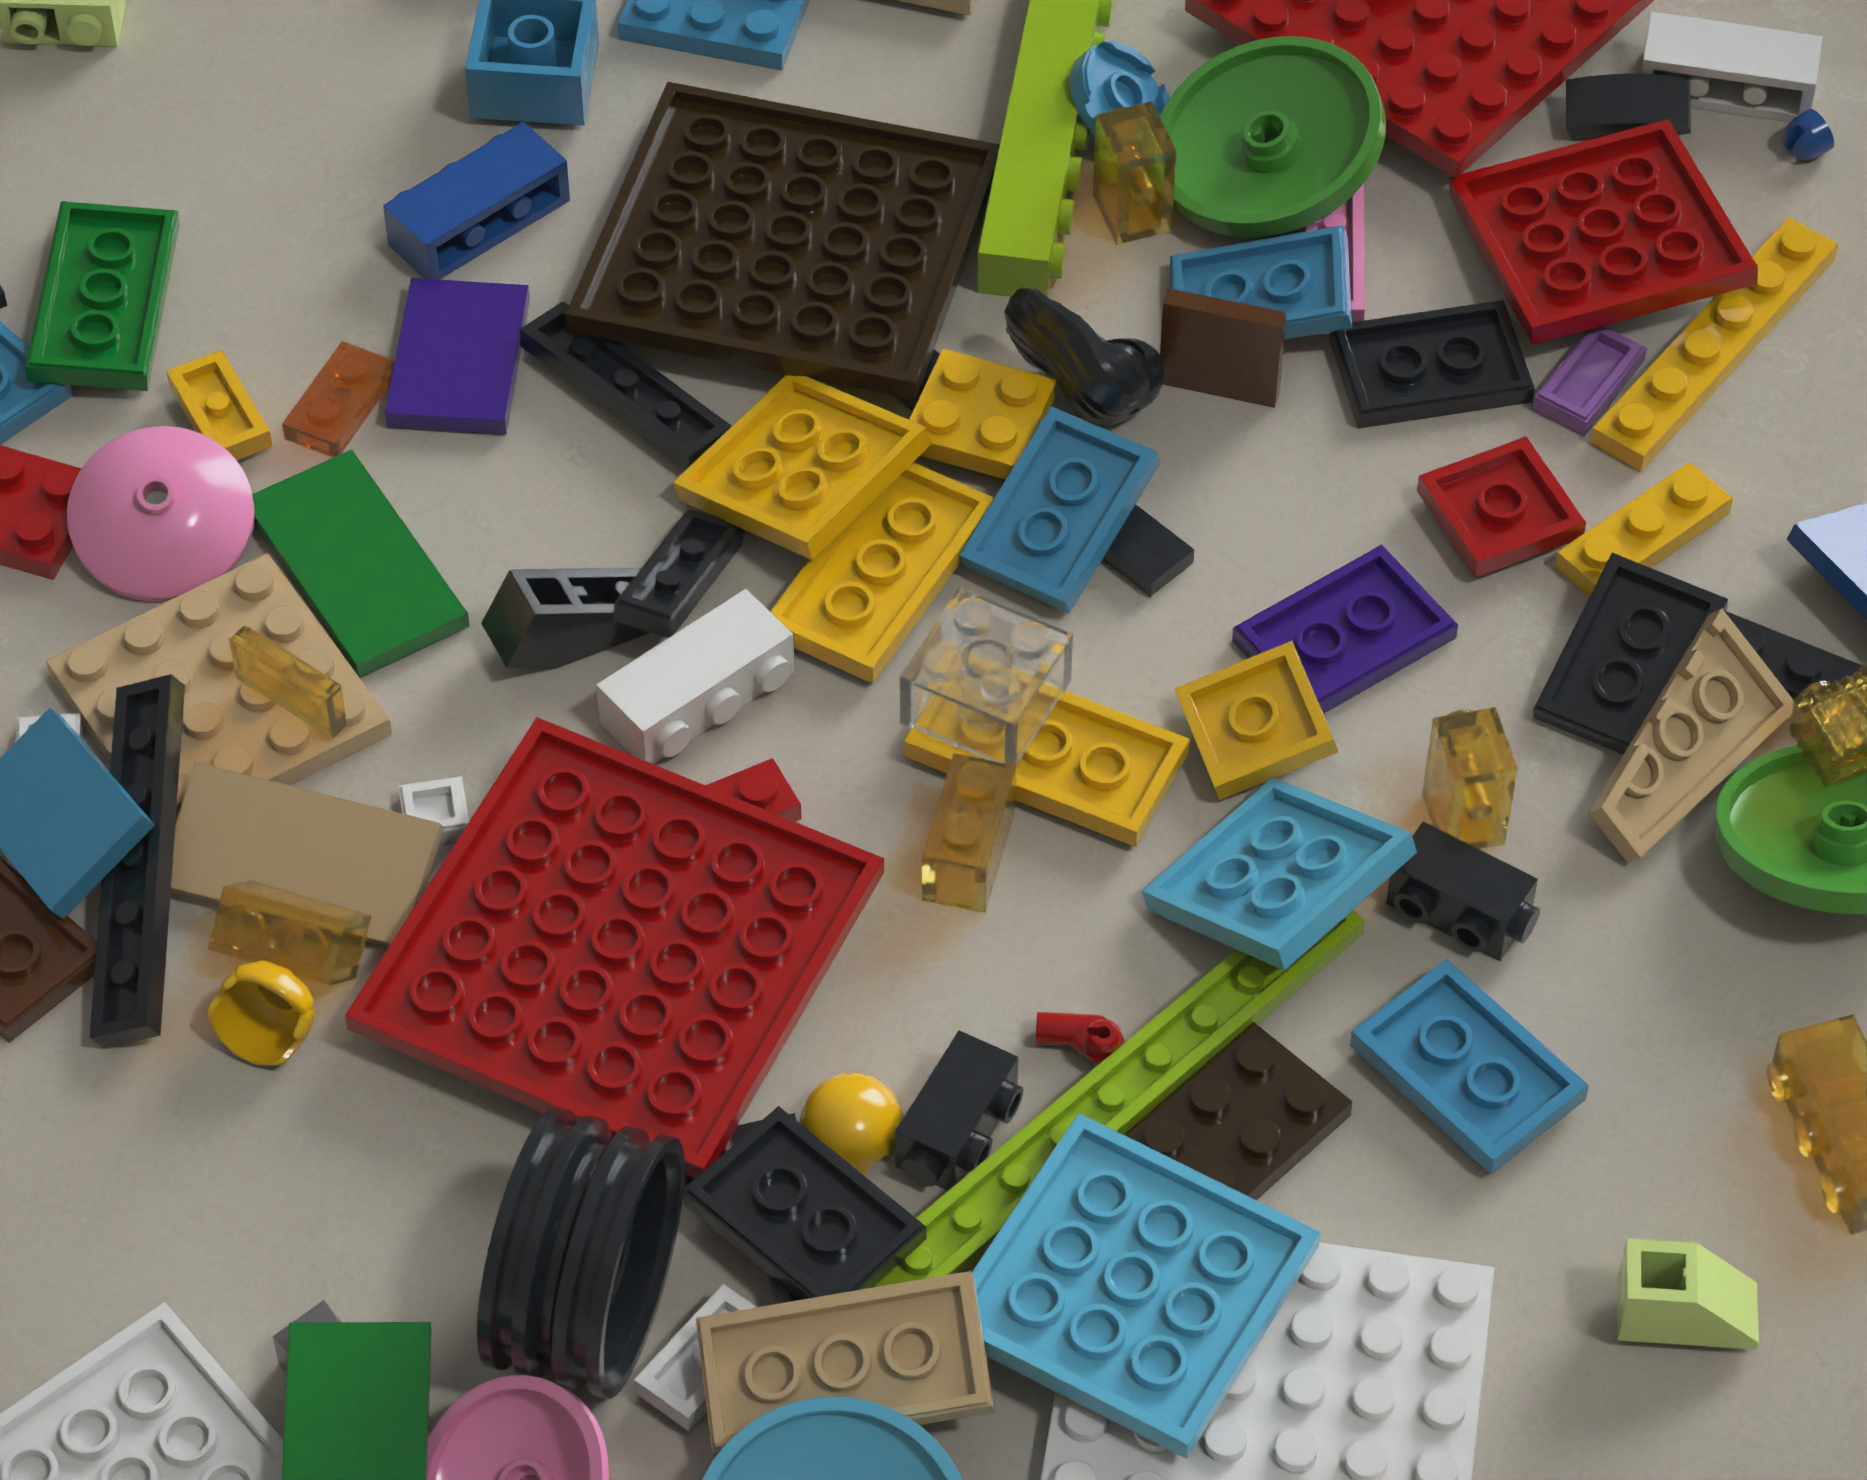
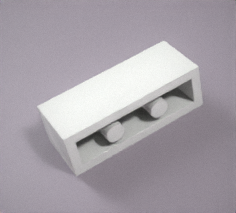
(1735, 65)
(696, 678)

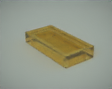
(288, 681)

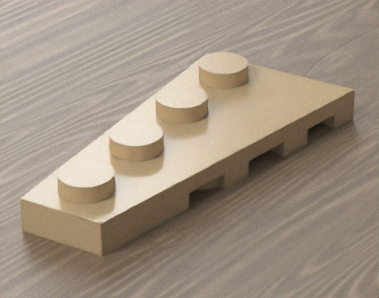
(1695, 735)

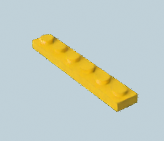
(1712, 347)

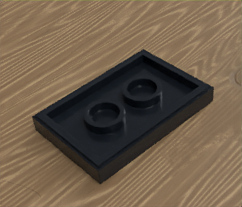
(1432, 364)
(1623, 652)
(803, 1211)

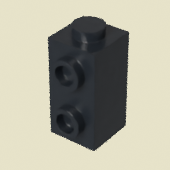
(1464, 893)
(957, 1112)

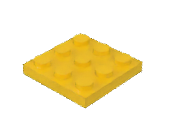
(802, 464)

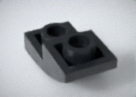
(1624, 102)

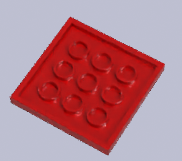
(1602, 231)

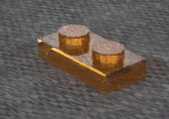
(339, 400)

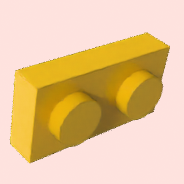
(219, 404)

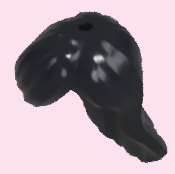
(1097, 376)

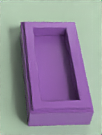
(1589, 379)

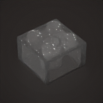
(985, 678)

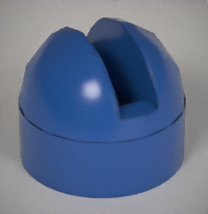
(1808, 136)

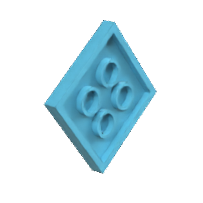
(1279, 872)

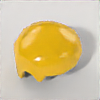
(262, 1013)
(854, 1118)

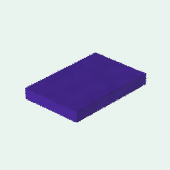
(457, 356)
(1352, 626)

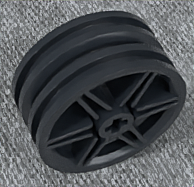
(580, 1252)

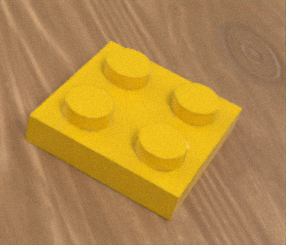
(981, 412)
(1256, 720)

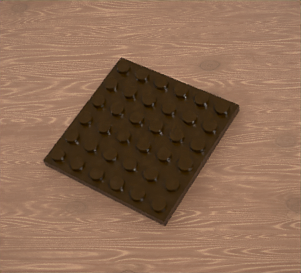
(786, 240)

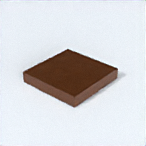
(1222, 347)

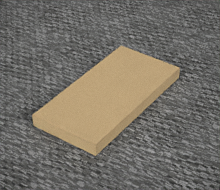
(303, 843)
(891, 1344)

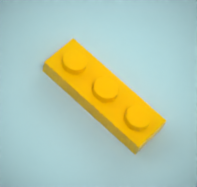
(1647, 526)

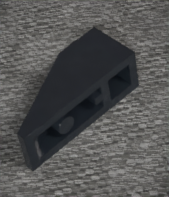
(557, 615)

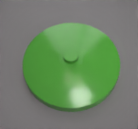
(1273, 136)
(1796, 834)

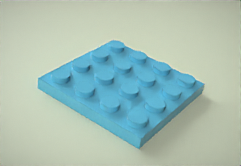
(1136, 1283)

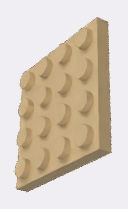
(222, 717)

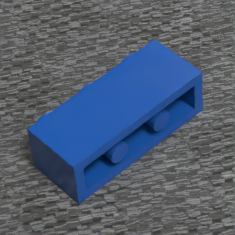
(477, 202)

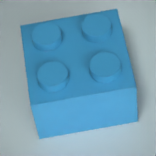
(532, 60)

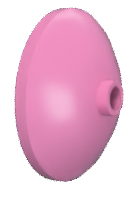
(167, 546)
(517, 1432)

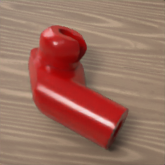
(1086, 1034)

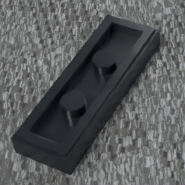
(678, 574)

